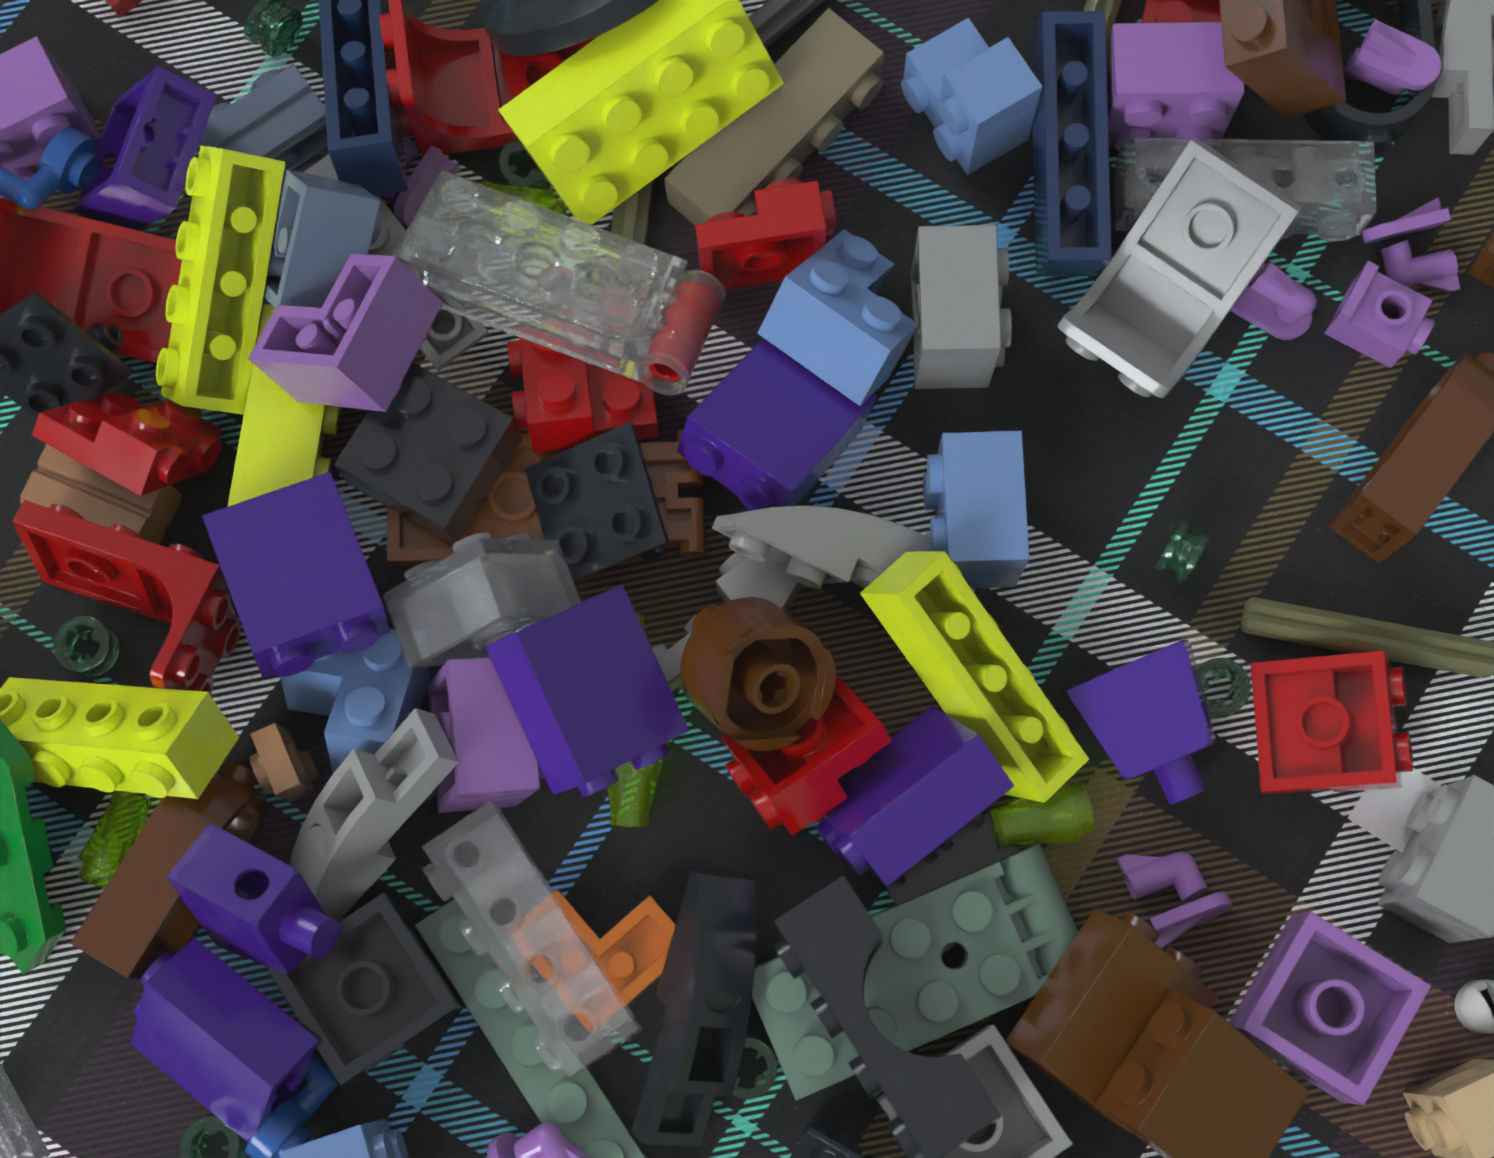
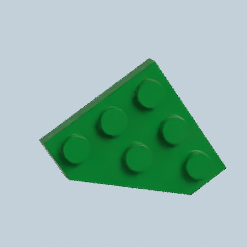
(27, 920)

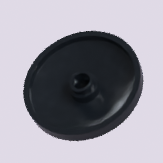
(552, 25)

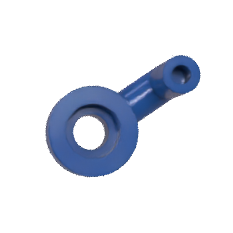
(65, 166)
(288, 1122)

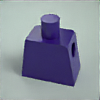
(1151, 718)
(279, 911)

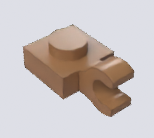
(281, 765)

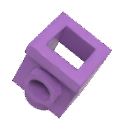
(1364, 327)

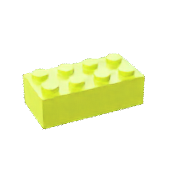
(641, 100)

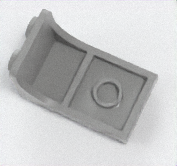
(1179, 270)

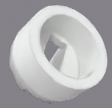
(1472, 1007)

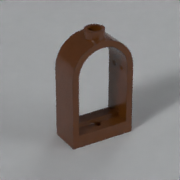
(1422, 460)
(139, 908)

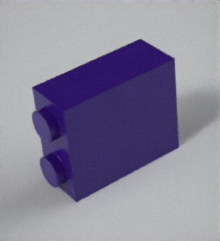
(770, 429)
(297, 576)
(588, 693)
(912, 796)
(220, 1037)

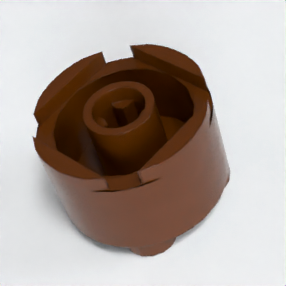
(756, 672)

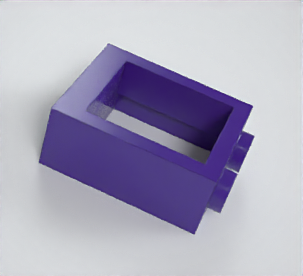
(152, 139)

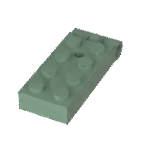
(1011, 938)

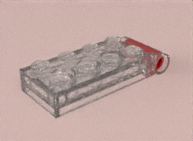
(562, 282)

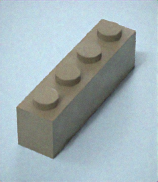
(823, 80)

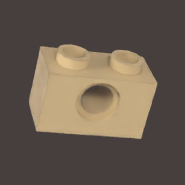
(1455, 1111)

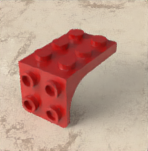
(455, 82)
(90, 272)
(143, 578)

